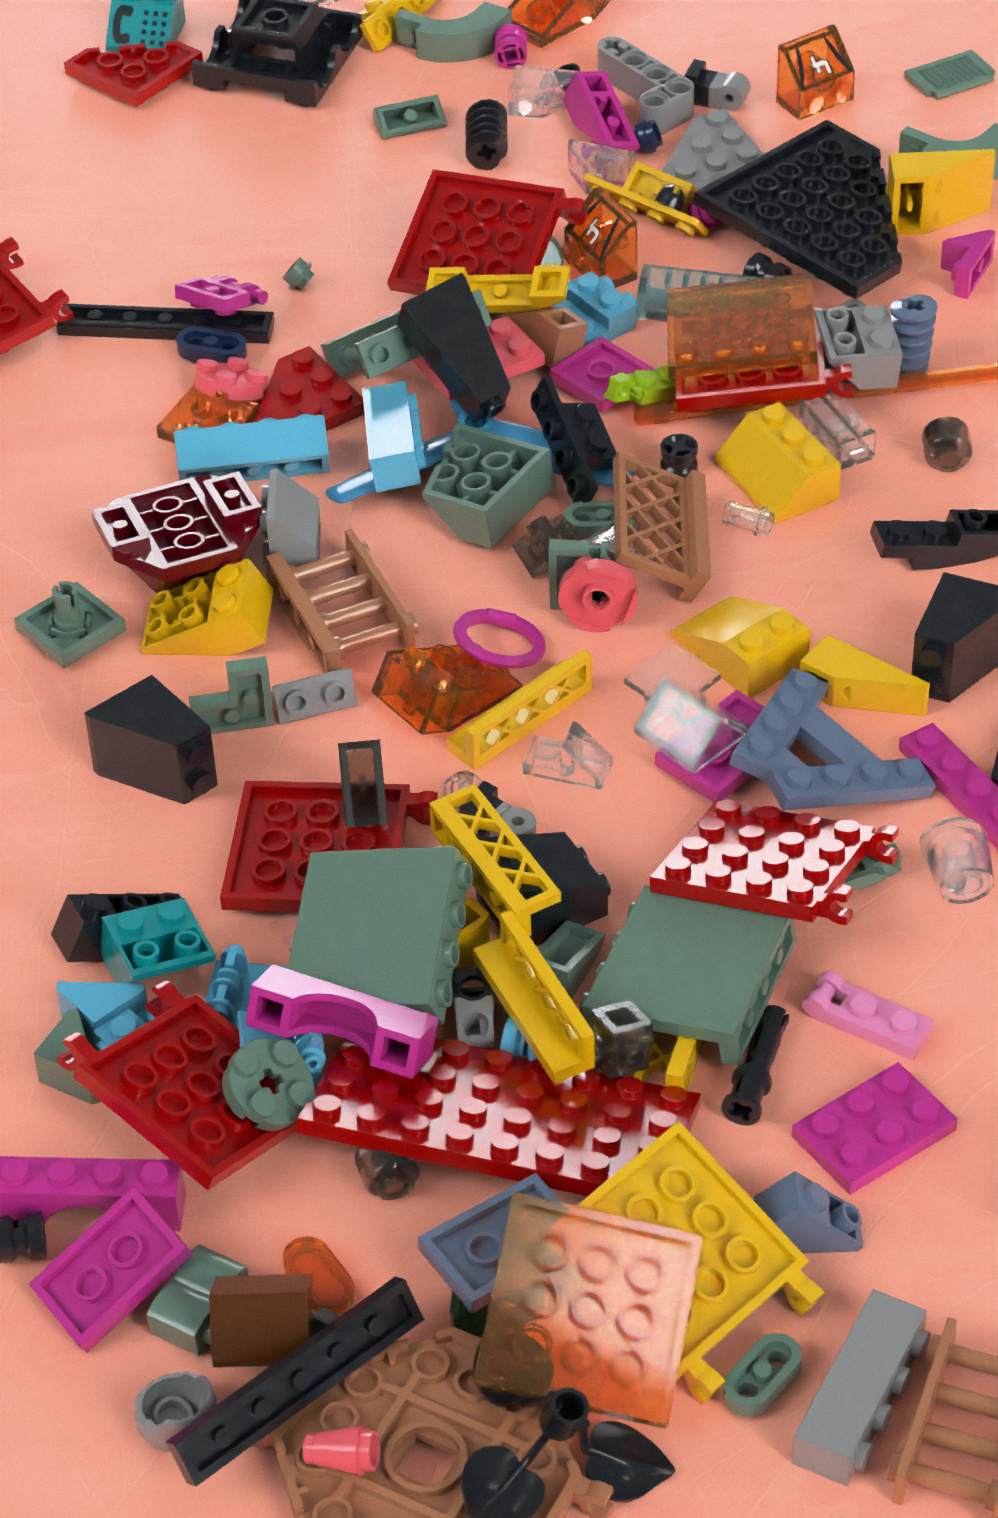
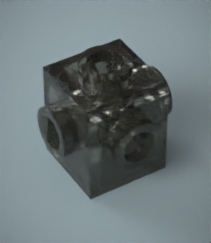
(534, 546)
(621, 1039)

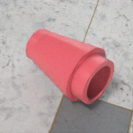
(344, 1449)

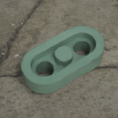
(592, 516)
(759, 1378)

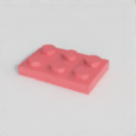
(512, 346)

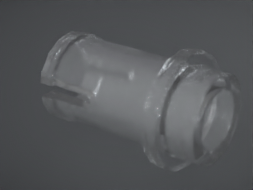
(749, 518)

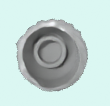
(171, 1405)

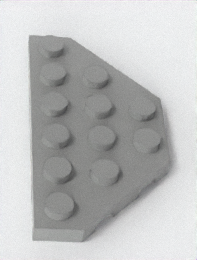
(710, 150)

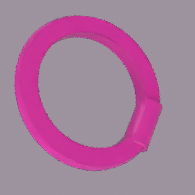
(501, 619)

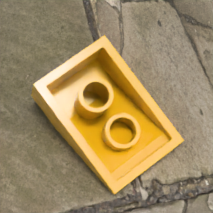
(746, 642)

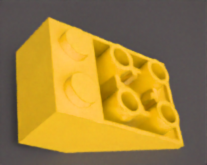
(938, 188)
(210, 614)

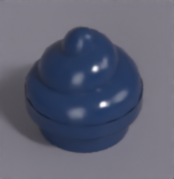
(647, 136)

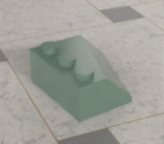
(487, 483)

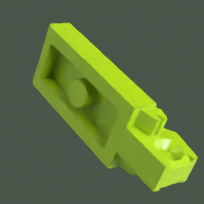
(642, 386)

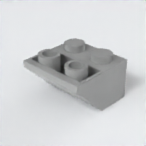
(864, 340)
(290, 520)

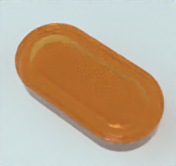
(332, 1283)

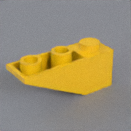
(863, 680)

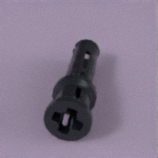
(753, 1077)

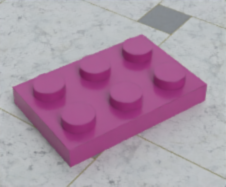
(717, 778)
(874, 1127)
(110, 1269)

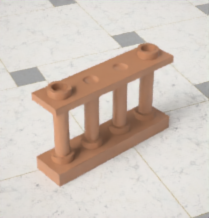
(315, 627)
(903, 1465)

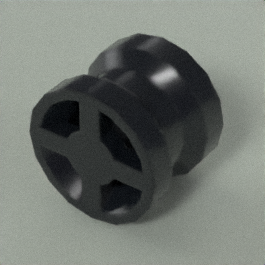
(679, 454)

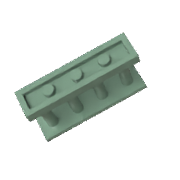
(378, 345)

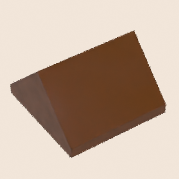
(258, 1318)

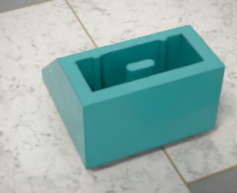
(153, 941)

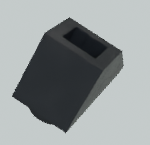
(80, 920)

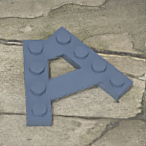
(851, 771)

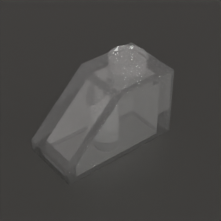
(537, 91)

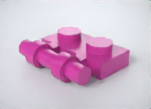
(220, 294)

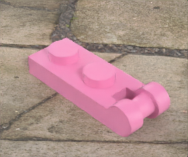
(867, 1016)

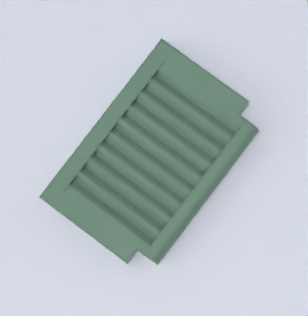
(951, 75)

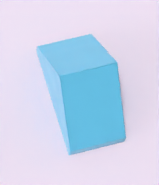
(100, 1001)

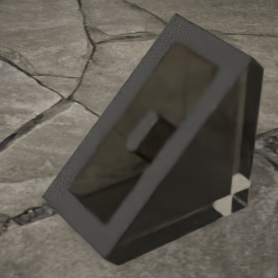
(362, 783)

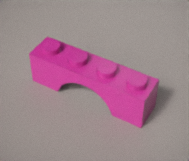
(297, 1004)
(65, 1183)

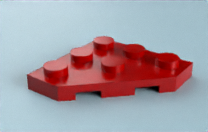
(134, 71)
(309, 386)

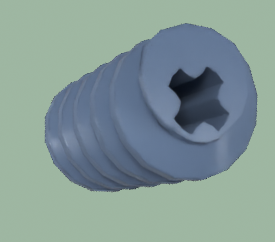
(914, 326)

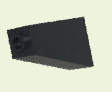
(457, 346)

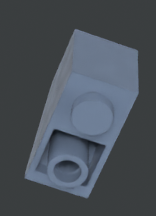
(812, 1215)

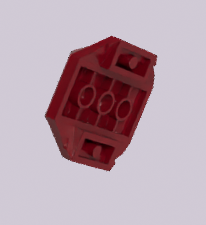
(180, 528)

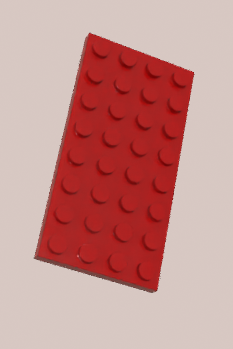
(495, 1114)

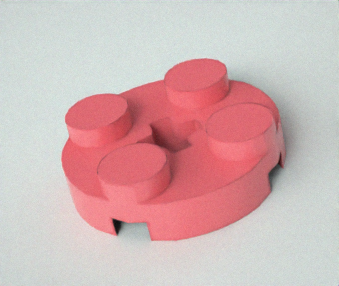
(231, 377)
(598, 575)

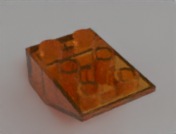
(440, 686)

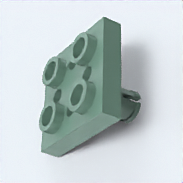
(68, 616)

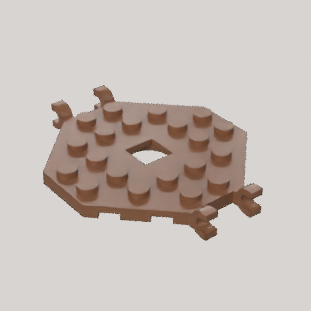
(426, 1396)

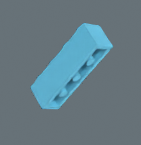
(393, 436)
(290, 445)

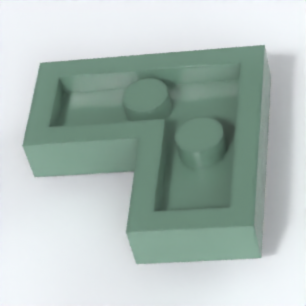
(244, 705)

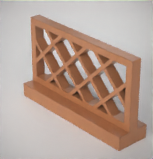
(687, 529)

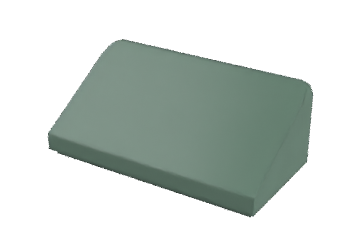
(409, 117)

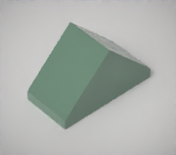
(48, 1068)

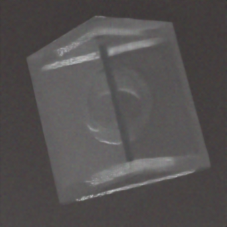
(688, 725)

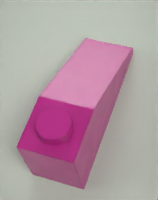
(598, 112)

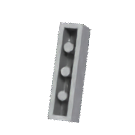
(860, 1388)

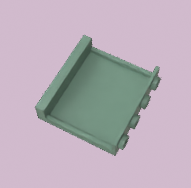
(384, 923)
(695, 968)

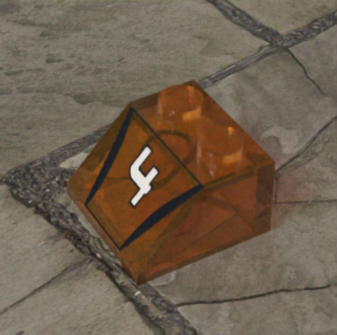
(814, 73)
(605, 241)

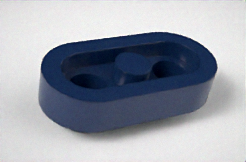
(211, 344)

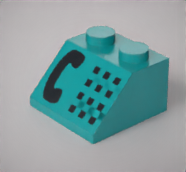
(144, 22)

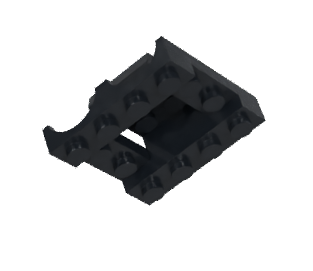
(317, 35)

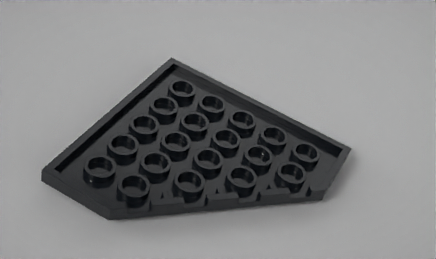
(817, 206)

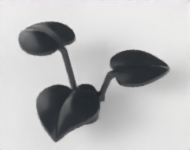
(620, 1456)

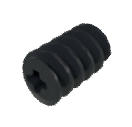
(486, 134)

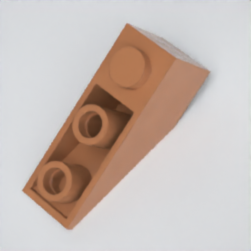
(552, 329)

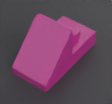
(967, 259)

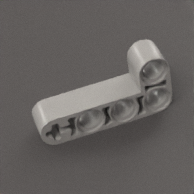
(659, 89)

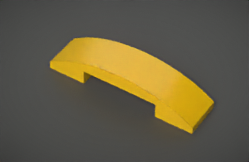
(512, 292)

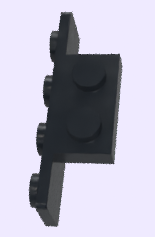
(575, 438)

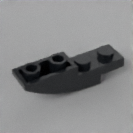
(932, 544)

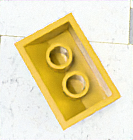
(780, 463)

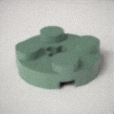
(284, 1066)

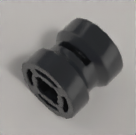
(763, 266)
(22, 1237)

